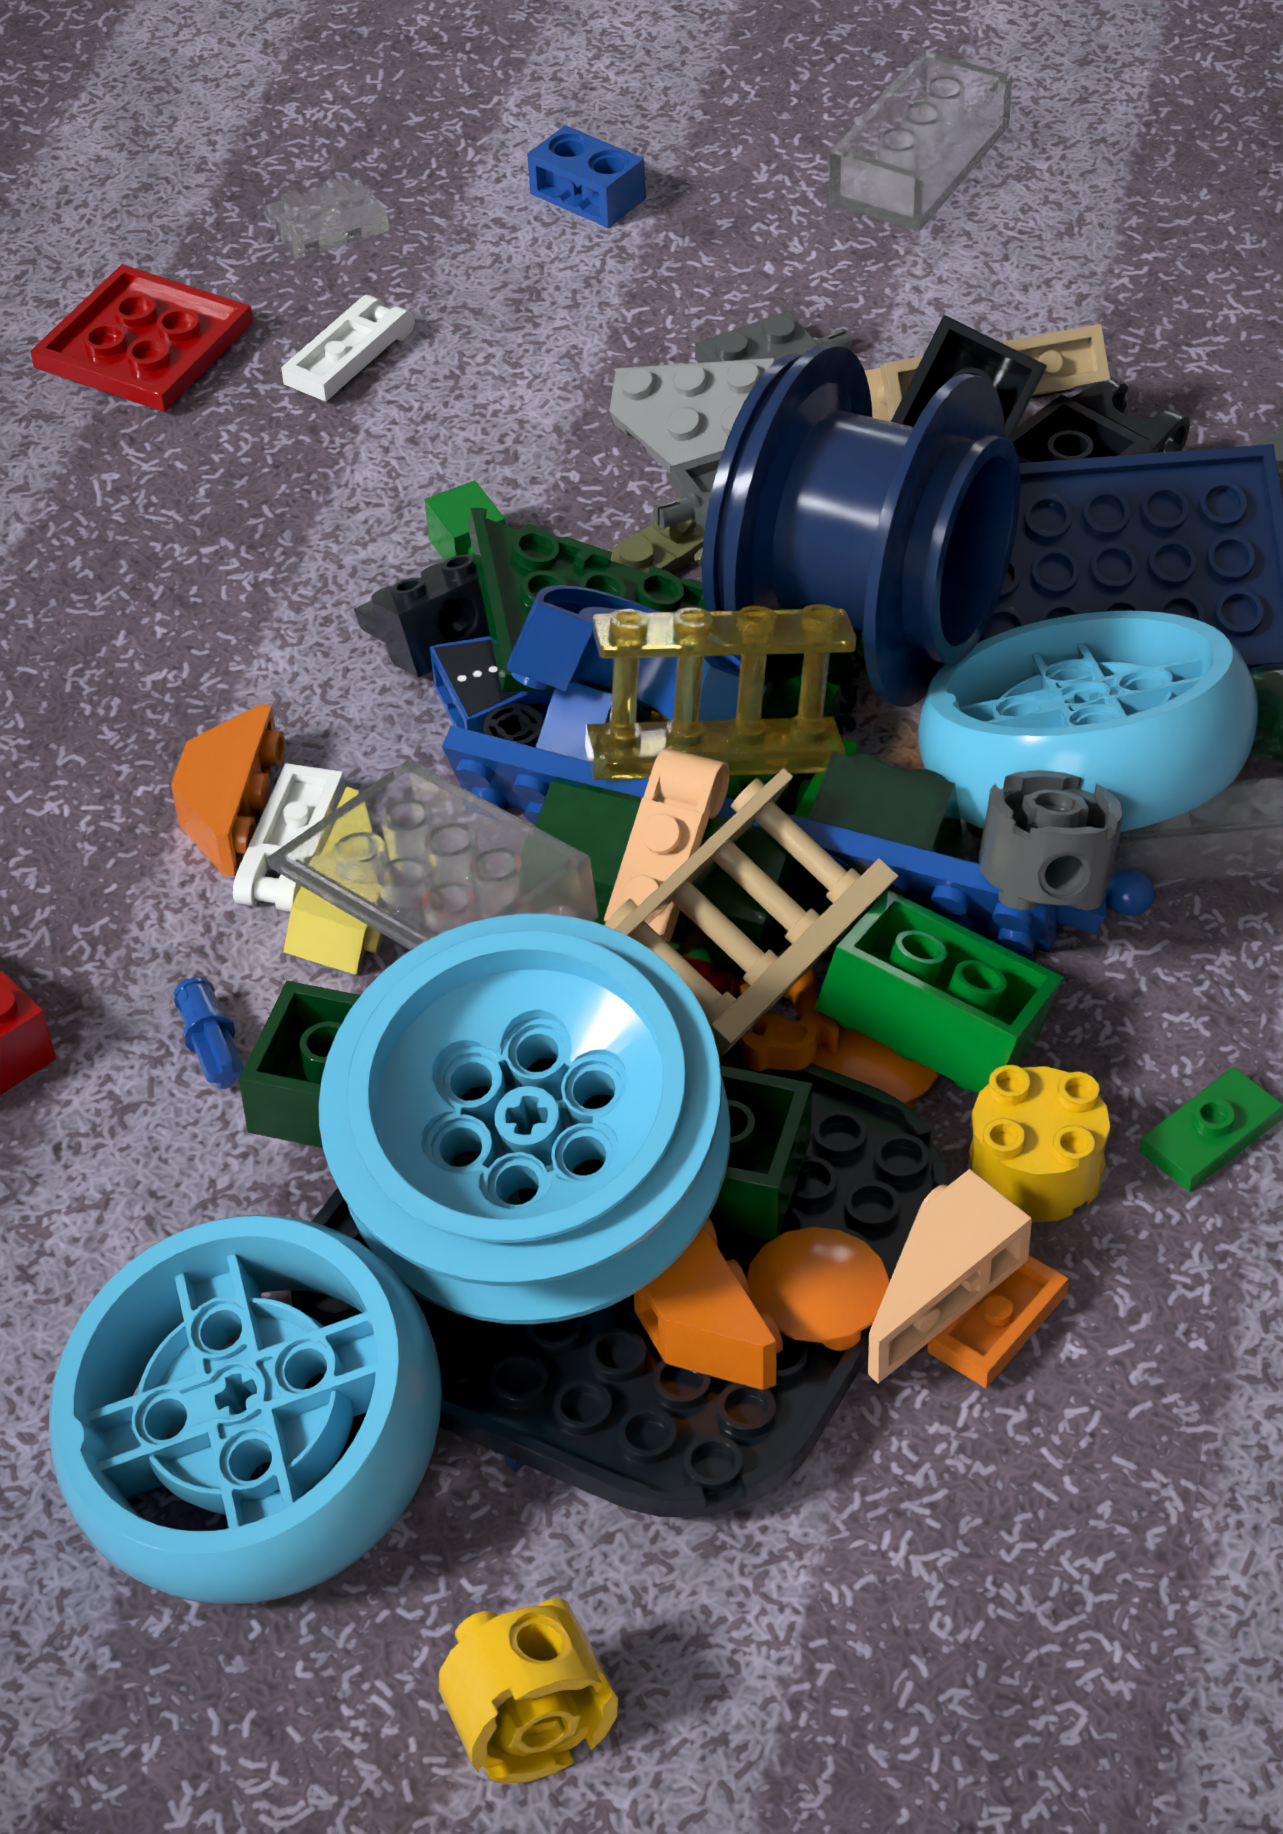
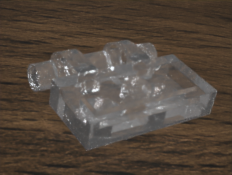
(326, 217)

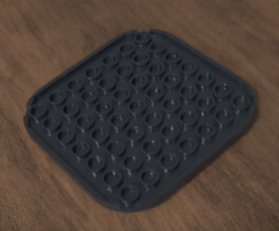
(658, 1439)

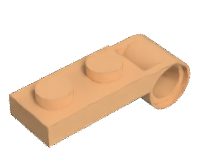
(669, 828)

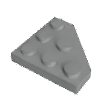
(683, 408)

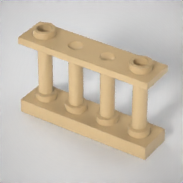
(1071, 358)
(808, 932)

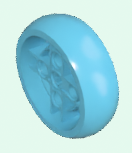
(1110, 696)
(245, 1407)

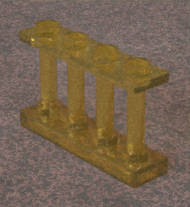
(746, 742)

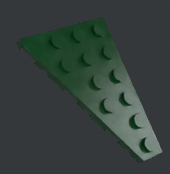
(520, 563)

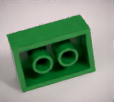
(937, 992)

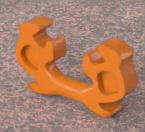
(785, 1043)

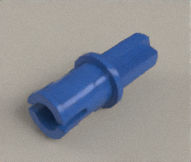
(208, 1031)

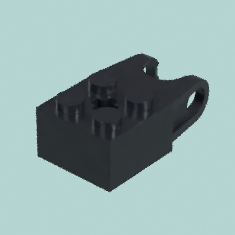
(1095, 427)

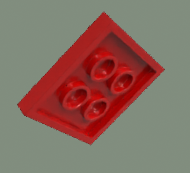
(142, 337)

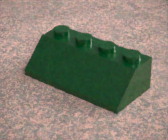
(600, 825)

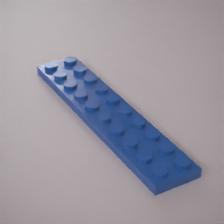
(949, 886)

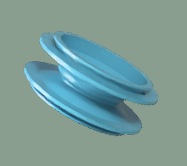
(477, 1015)

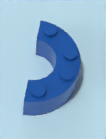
(561, 649)

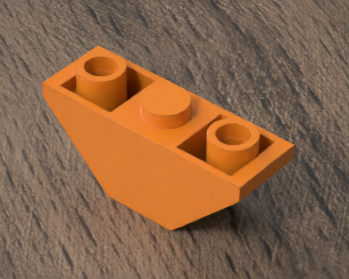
(225, 782)
(706, 1320)

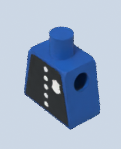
(470, 683)

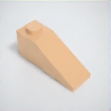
(954, 1256)

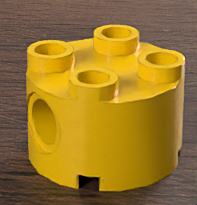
(1040, 1139)
(526, 1691)

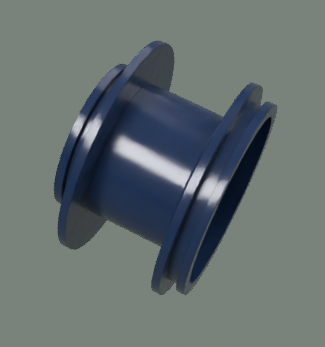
(866, 514)

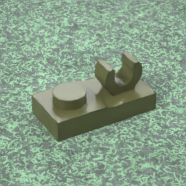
(665, 549)

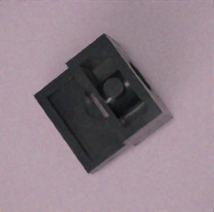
(409, 612)

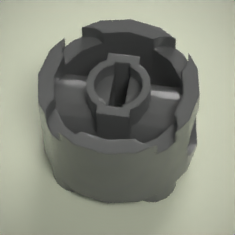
(1049, 841)

